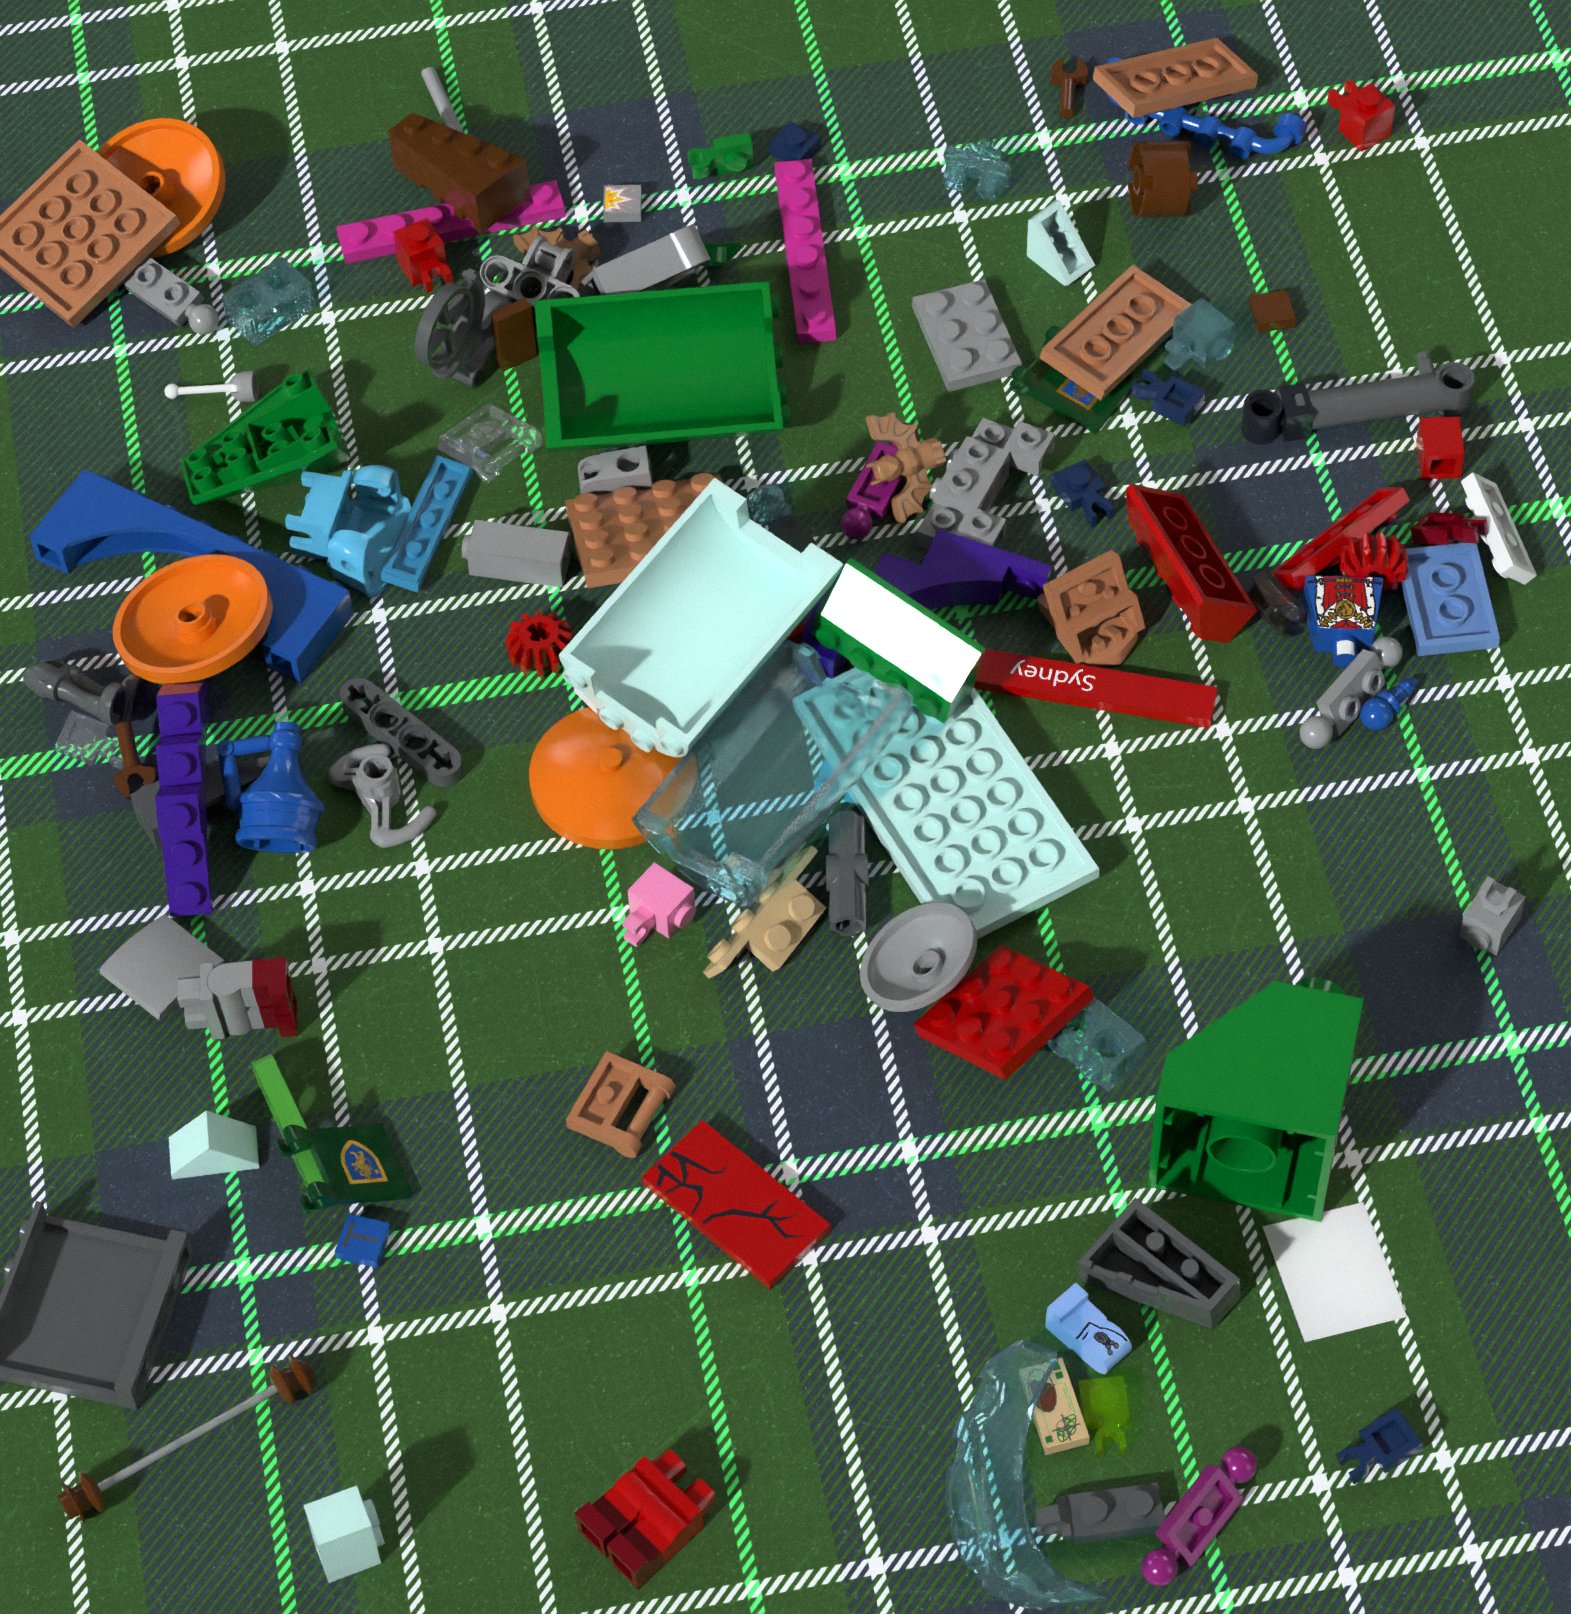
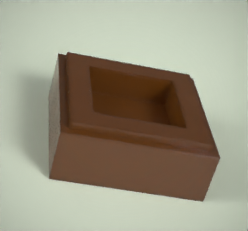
(1272, 311)

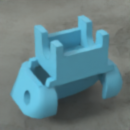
(351, 533)

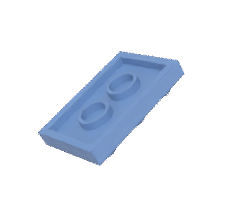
(1449, 600)

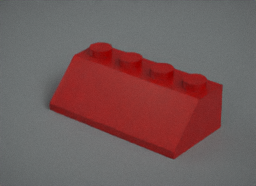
(1189, 562)

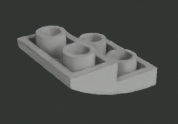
(152, 963)

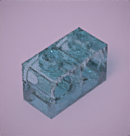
(268, 301)
(1101, 1034)

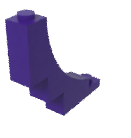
(951, 575)

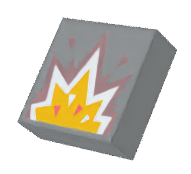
(622, 203)

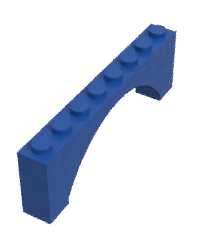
(107, 520)

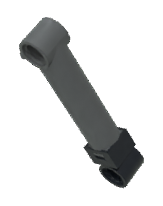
(1301, 411)

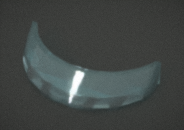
(987, 1485)

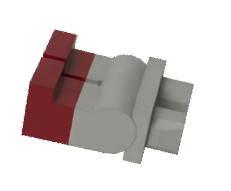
(240, 998)

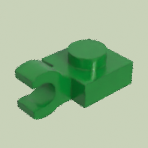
(726, 156)

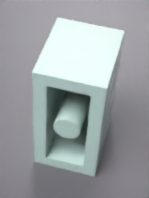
(345, 1533)

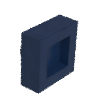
(794, 143)

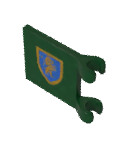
(1068, 397)
(353, 1162)

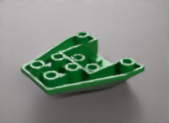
(269, 444)

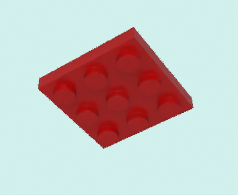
(1003, 1012)

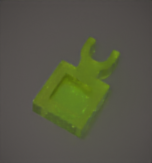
(1105, 1407)

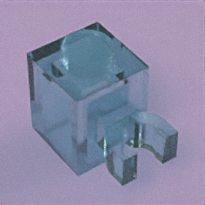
(1199, 334)

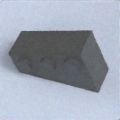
(1160, 1268)

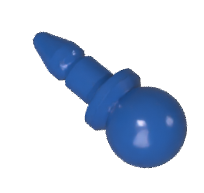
(1379, 711)

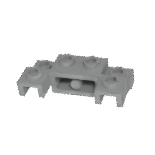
(976, 478)

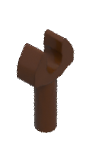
(1068, 84)
(131, 762)

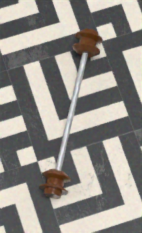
(89, 1494)

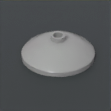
(918, 957)

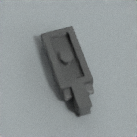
(1103, 1514)

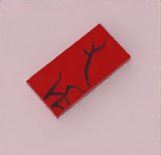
(736, 1204)

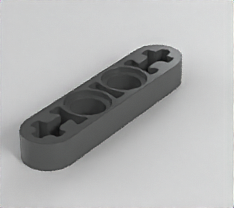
(397, 735)

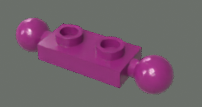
(870, 500)
(1199, 1516)

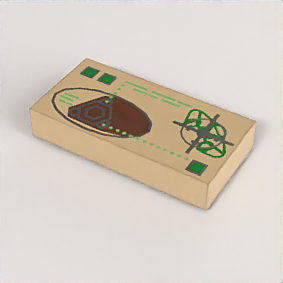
(1059, 1414)

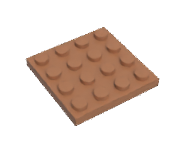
(80, 232)
(623, 526)

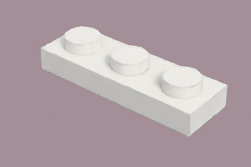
(1503, 538)

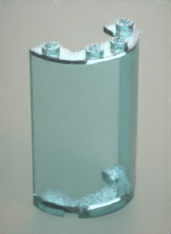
(769, 773)

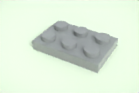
(966, 335)

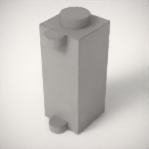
(517, 553)

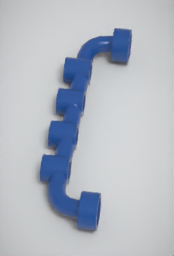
(1208, 129)

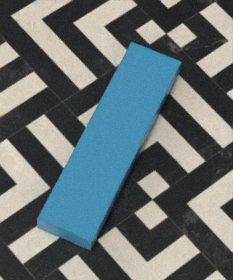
(427, 524)

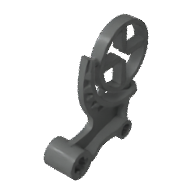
(470, 341)

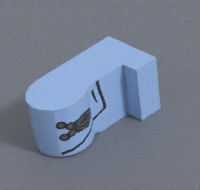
(1086, 1330)

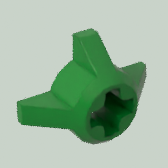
(721, 253)

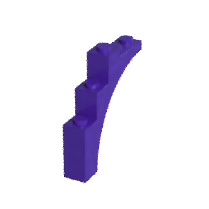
(182, 795)

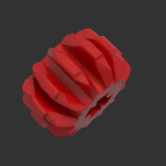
(1375, 558)
(537, 642)

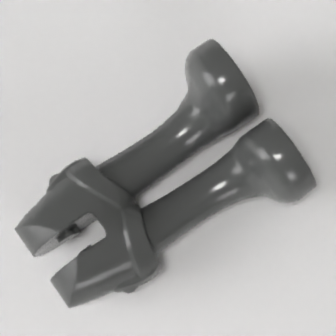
(68, 683)

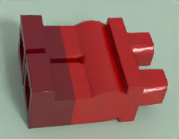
(646, 1517)

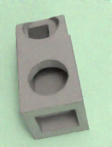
(614, 470)

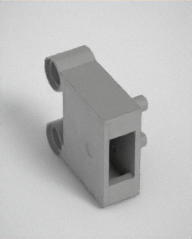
(649, 266)

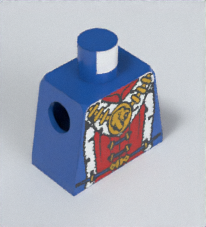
(1342, 614)

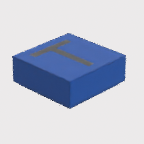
(363, 1240)

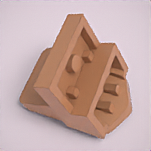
(1094, 611)

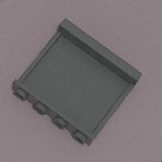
(88, 1307)

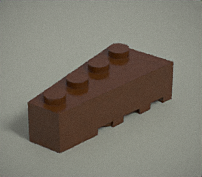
(460, 169)

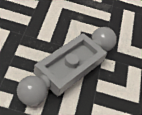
(171, 296)
(1350, 691)

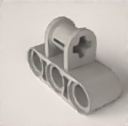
(542, 266)

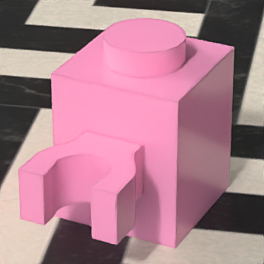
(659, 903)

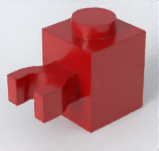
(1364, 114)
(421, 254)

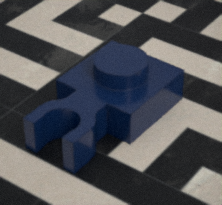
(1172, 399)
(1082, 488)
(1385, 1442)

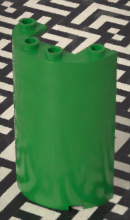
(660, 367)

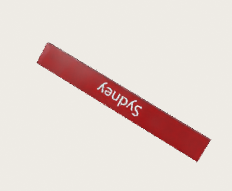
(1096, 688)

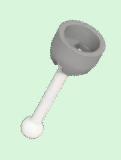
(242, 386)

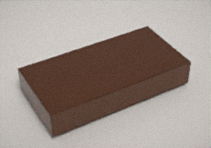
(513, 334)

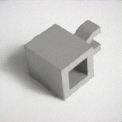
(1492, 916)

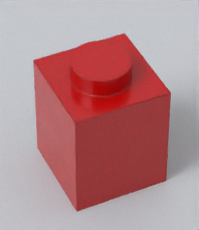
(1440, 448)

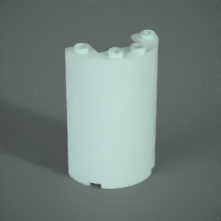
(694, 623)

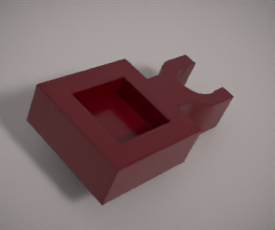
(1445, 527)

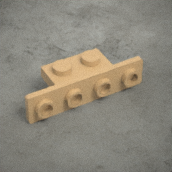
(774, 923)

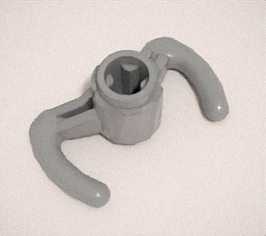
(379, 791)

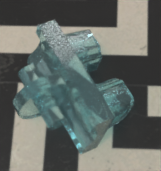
(980, 163)

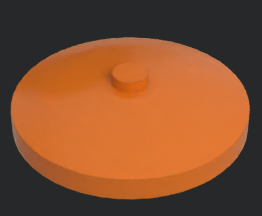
(176, 168)
(192, 619)
(594, 781)

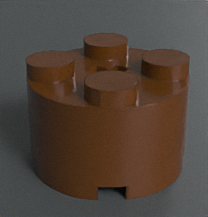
(1161, 179)

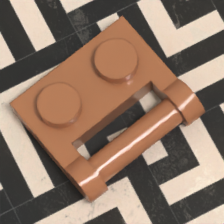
(607, 1098)

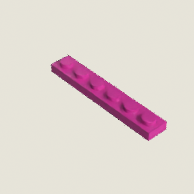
(376, 239)
(805, 251)

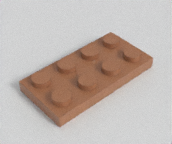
(1175, 77)
(1115, 332)

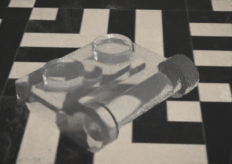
(482, 433)

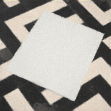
(1334, 1272)

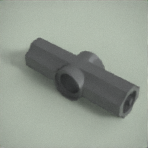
(847, 873)

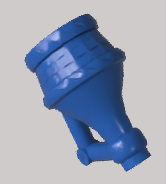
(279, 807)

